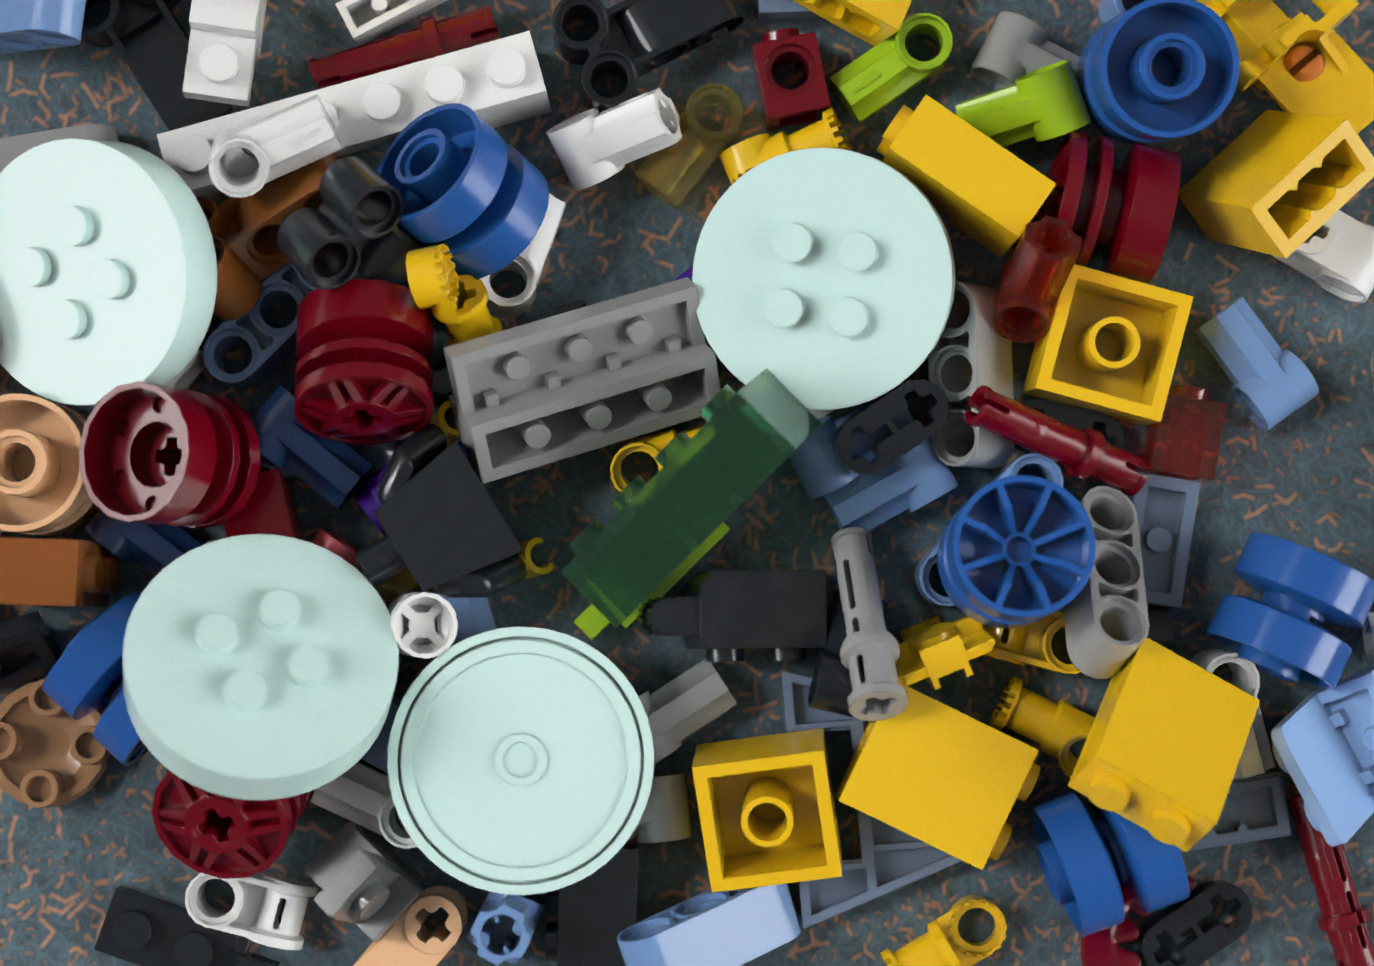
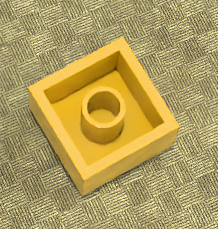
(1110, 346)
(767, 810)

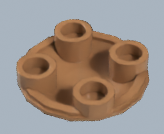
(45, 752)

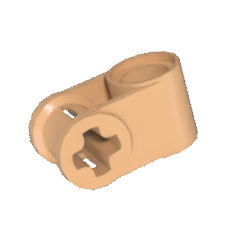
(410, 941)

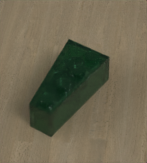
(690, 496)

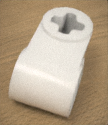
(1338, 258)
(256, 908)

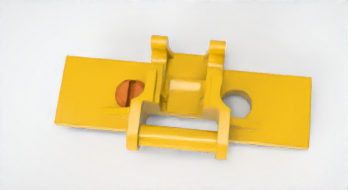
(1299, 59)

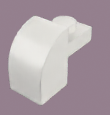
(223, 49)

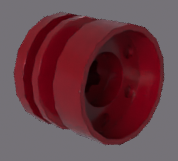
(1116, 208)
(363, 363)
(169, 456)
(220, 832)

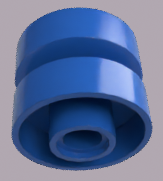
(1158, 71)
(465, 189)
(1016, 552)
(1295, 590)
(93, 674)
(1091, 859)

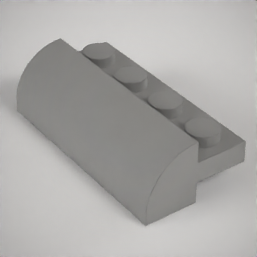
(581, 380)

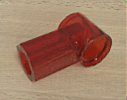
(1034, 279)

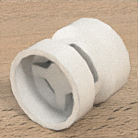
(429, 629)

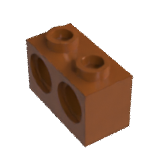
(56, 572)

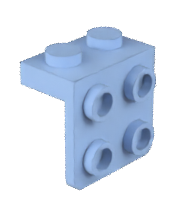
(1331, 755)

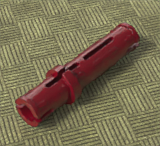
(407, 47)
(1080, 451)
(1338, 901)

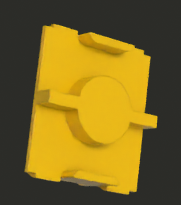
(940, 648)

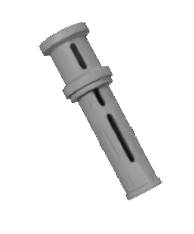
(869, 647)

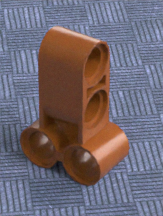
(247, 233)

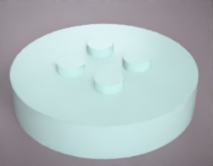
(100, 270)
(824, 276)
(259, 666)
(520, 760)

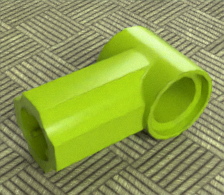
(889, 70)
(1036, 105)

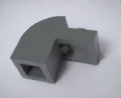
(363, 881)

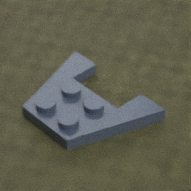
(886, 854)

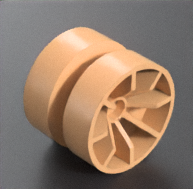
(41, 467)

